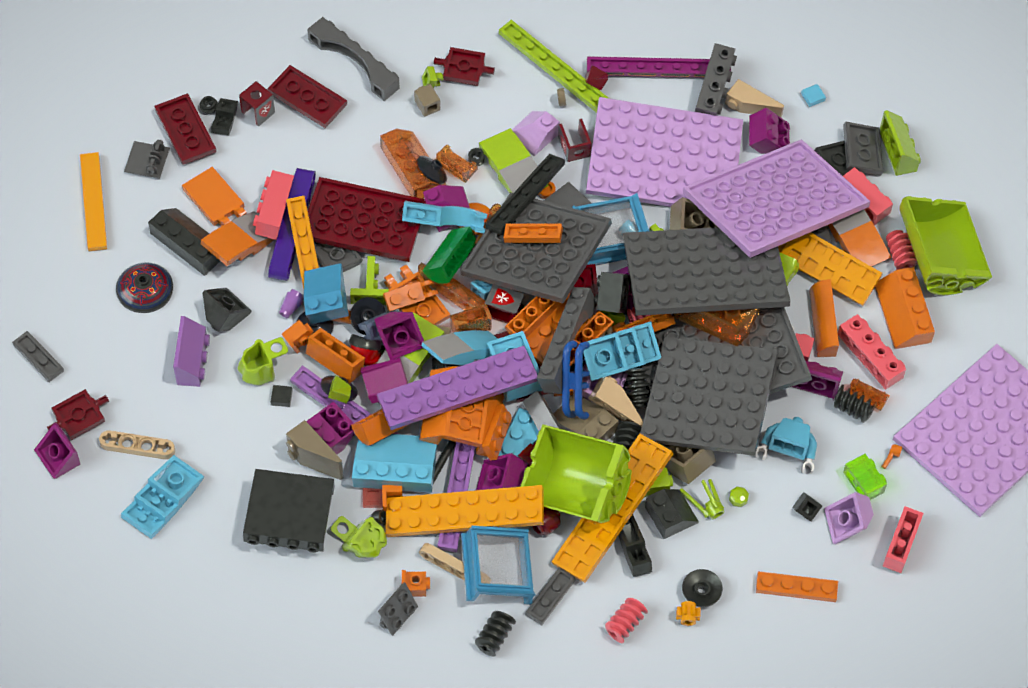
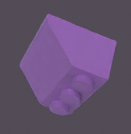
(190, 353)

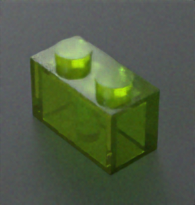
(865, 477)

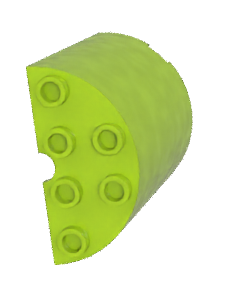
(944, 244)
(579, 473)

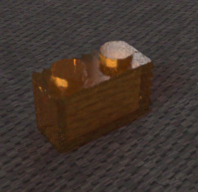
(472, 319)

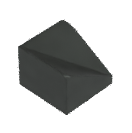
(807, 506)

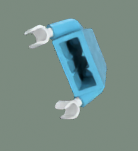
(791, 439)

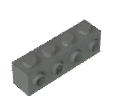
(716, 76)

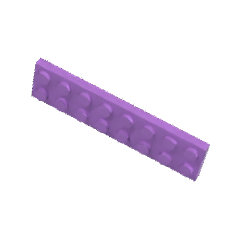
(457, 387)

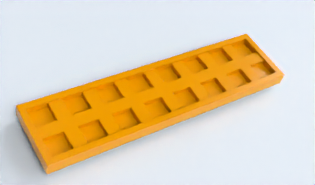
(826, 261)
(463, 509)
(592, 539)

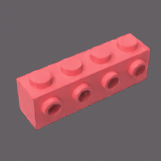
(273, 204)
(871, 351)

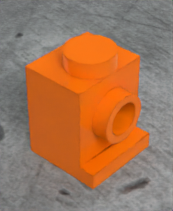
(297, 335)
(416, 589)

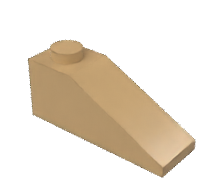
(750, 100)
(614, 400)

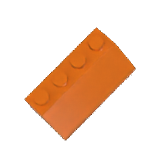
(905, 309)

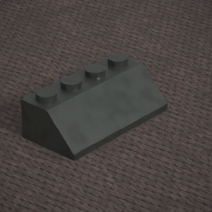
(183, 238)

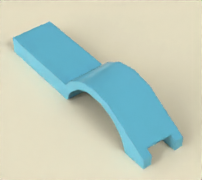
(444, 215)

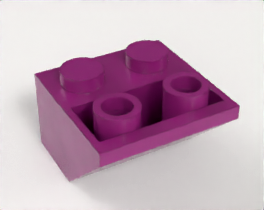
(767, 131)
(333, 427)

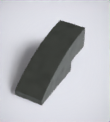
(634, 548)

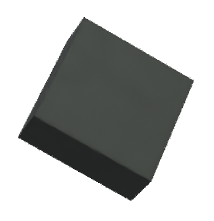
(281, 396)

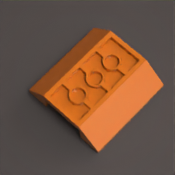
(541, 319)
(463, 424)

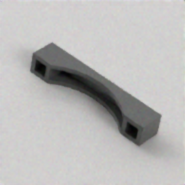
(328, 37)
(577, 310)

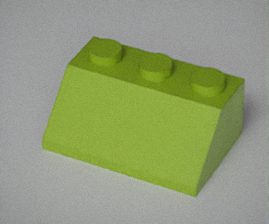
(899, 144)

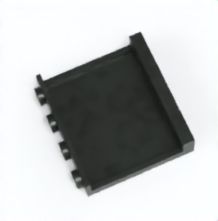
(288, 510)

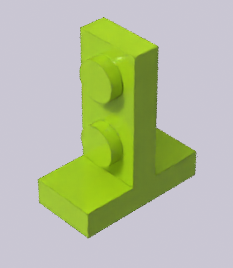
(371, 284)

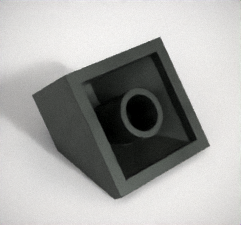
(223, 309)

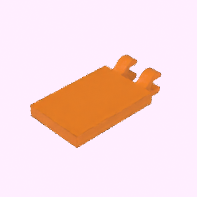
(214, 197)
(429, 309)

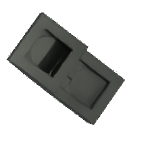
(224, 116)

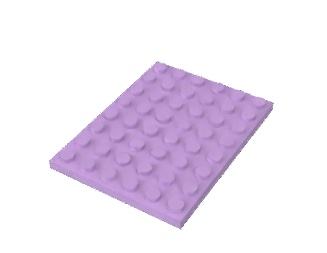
(657, 150)
(776, 198)
(975, 431)

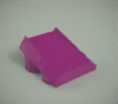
(383, 377)

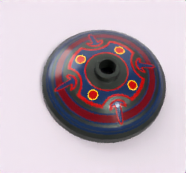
(147, 295)

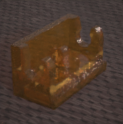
(455, 164)

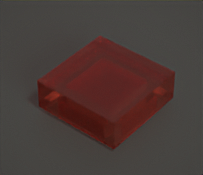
(372, 498)

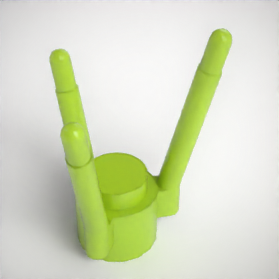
(713, 506)

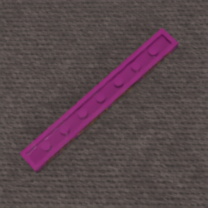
(650, 66)

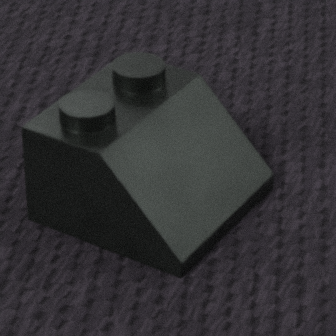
(612, 292)
(670, 512)

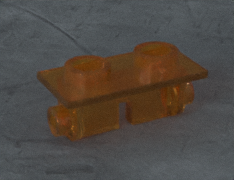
(869, 393)

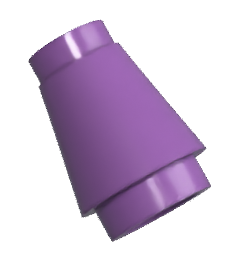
(291, 303)

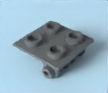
(147, 159)
(397, 609)

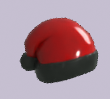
(369, 349)

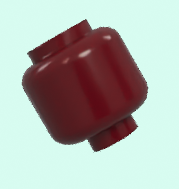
(551, 522)

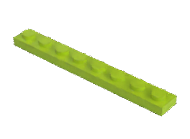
(551, 64)

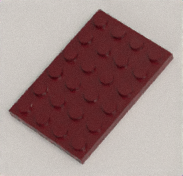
(362, 219)

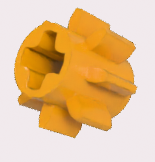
(688, 613)

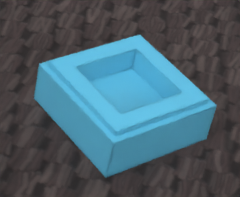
(813, 95)

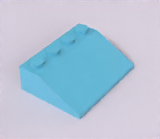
(395, 461)

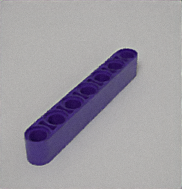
(285, 247)

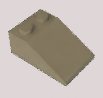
(687, 215)
(598, 425)
(313, 451)
(688, 462)

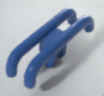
(573, 380)

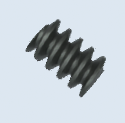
(637, 386)
(853, 404)
(627, 433)
(493, 632)

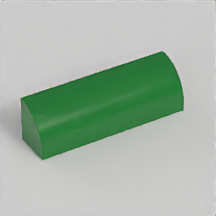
(450, 255)

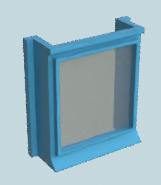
(625, 216)
(497, 562)

